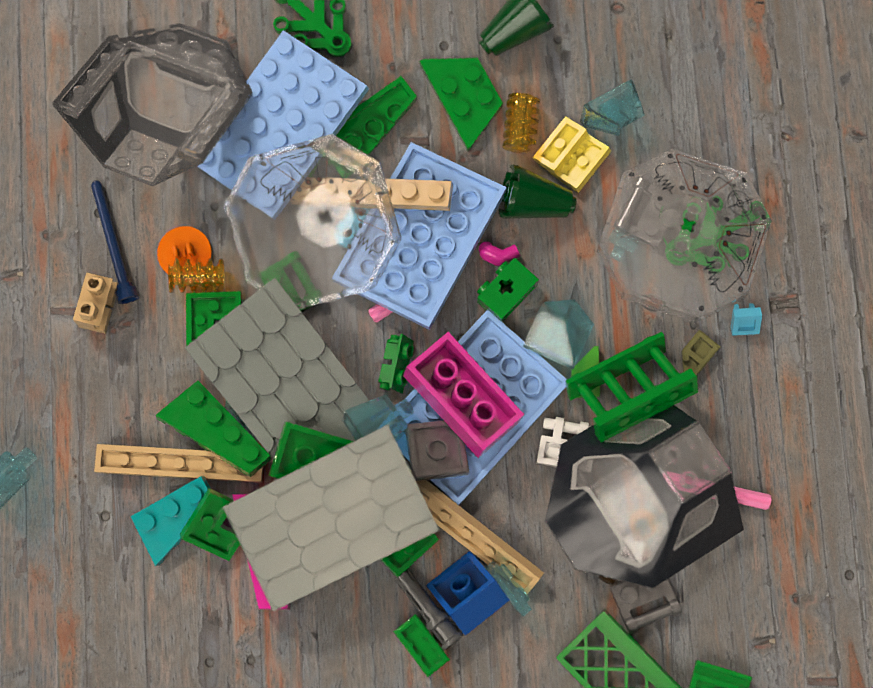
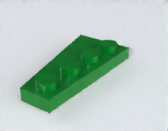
(209, 424)

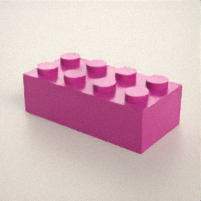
(463, 394)

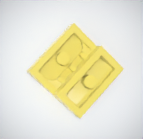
(572, 154)

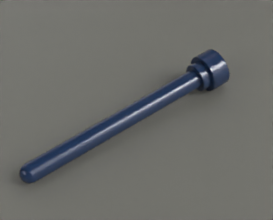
(125, 291)

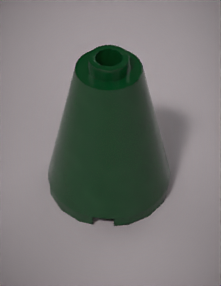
(514, 25)
(534, 196)

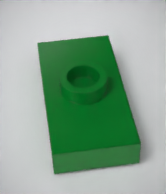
(421, 645)

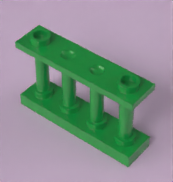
(636, 409)

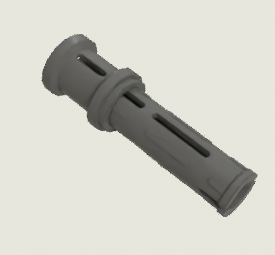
(436, 620)

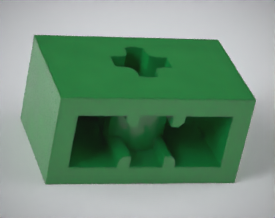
(521, 283)

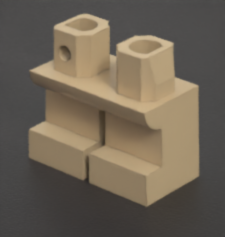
(94, 296)

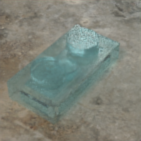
(517, 596)

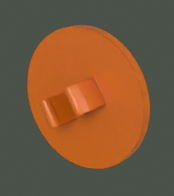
(183, 243)

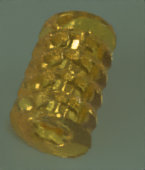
(519, 122)
(196, 275)

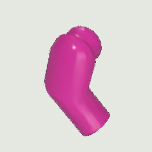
(497, 256)

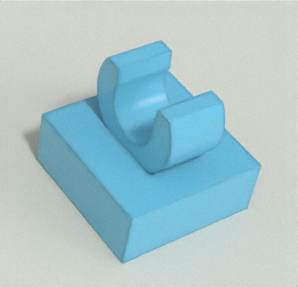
(746, 320)

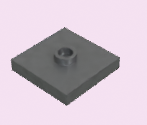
(435, 451)

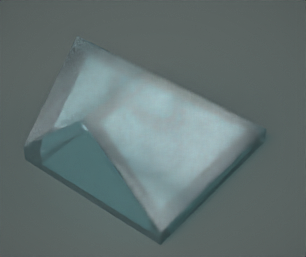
(613, 109)
(559, 332)

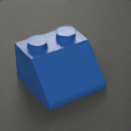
(467, 592)

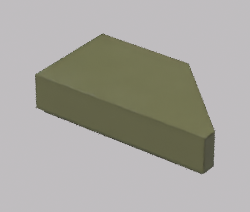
(698, 352)

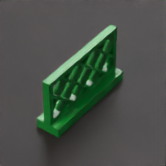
(626, 644)

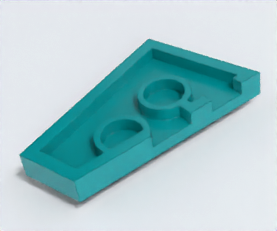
(164, 520)

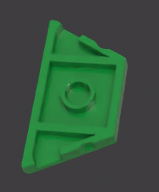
(464, 94)

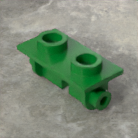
(400, 351)

